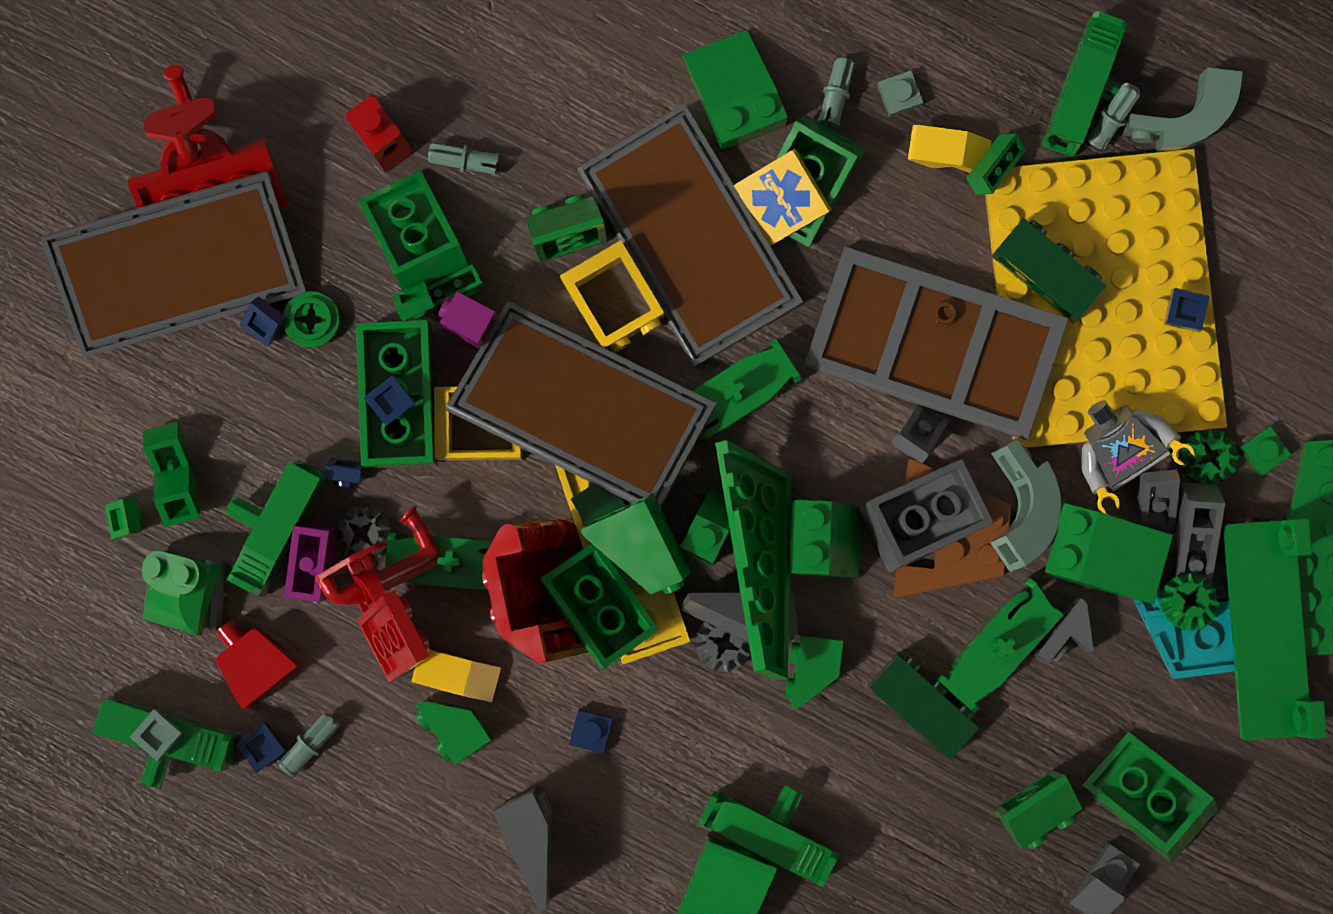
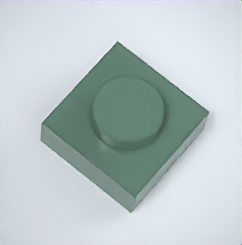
(900, 93)
(156, 734)

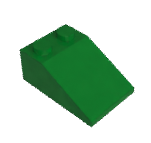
(735, 90)
(828, 159)
(566, 228)
(413, 232)
(1108, 554)
(1151, 797)

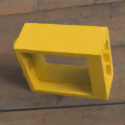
(594, 267)
(443, 435)

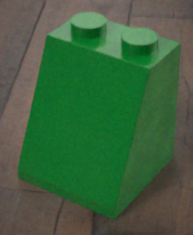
(825, 539)
(726, 880)

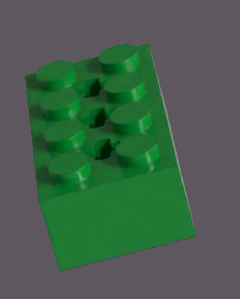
(415, 374)

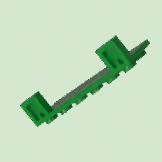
(1270, 630)

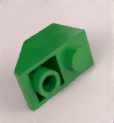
(816, 667)
(456, 728)

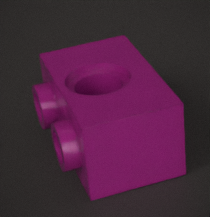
(467, 319)
(310, 555)

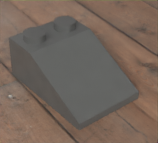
(925, 515)
(528, 833)

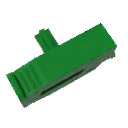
(1086, 83)
(746, 387)
(273, 526)
(456, 568)
(1000, 645)
(197, 745)
(770, 834)

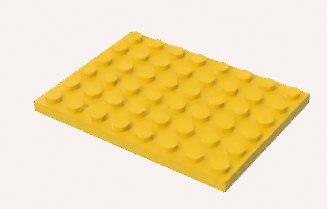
(1144, 235)

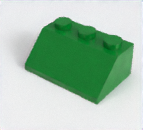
(598, 605)

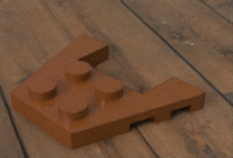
(962, 561)

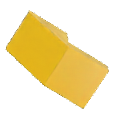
(946, 147)
(457, 675)

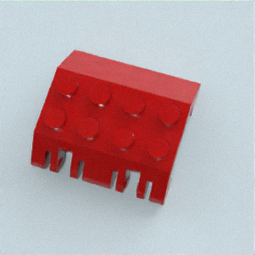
(518, 600)

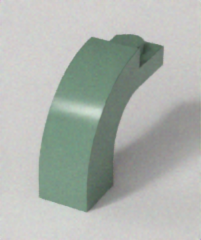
(1214, 103)
(1037, 506)

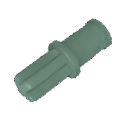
(836, 92)
(1113, 116)
(463, 158)
(308, 744)

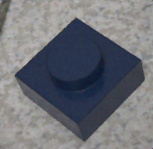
(1186, 310)
(262, 321)
(389, 401)
(344, 472)
(590, 731)
(261, 747)

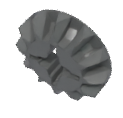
(362, 518)
(708, 652)

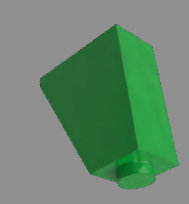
(708, 528)
(641, 545)

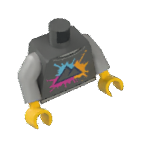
(1125, 446)

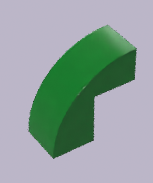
(173, 474)

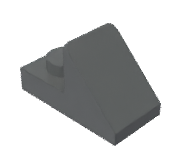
(920, 432)
(1157, 499)
(1072, 625)
(1104, 882)

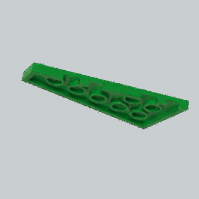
(1314, 502)
(760, 531)

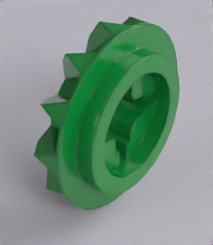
(300, 307)
(1206, 472)
(1195, 617)

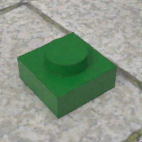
(413, 301)
(1264, 451)
(123, 518)

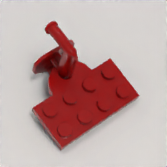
(181, 163)
(386, 616)

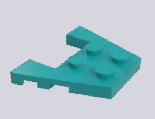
(1186, 651)

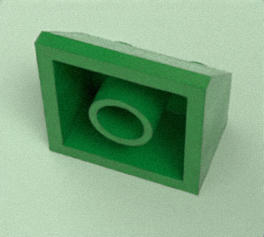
(1039, 809)

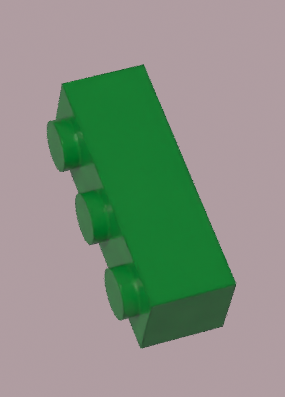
(995, 164)
(464, 281)

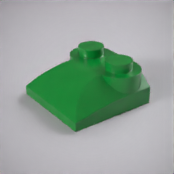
(178, 590)

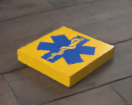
(782, 197)

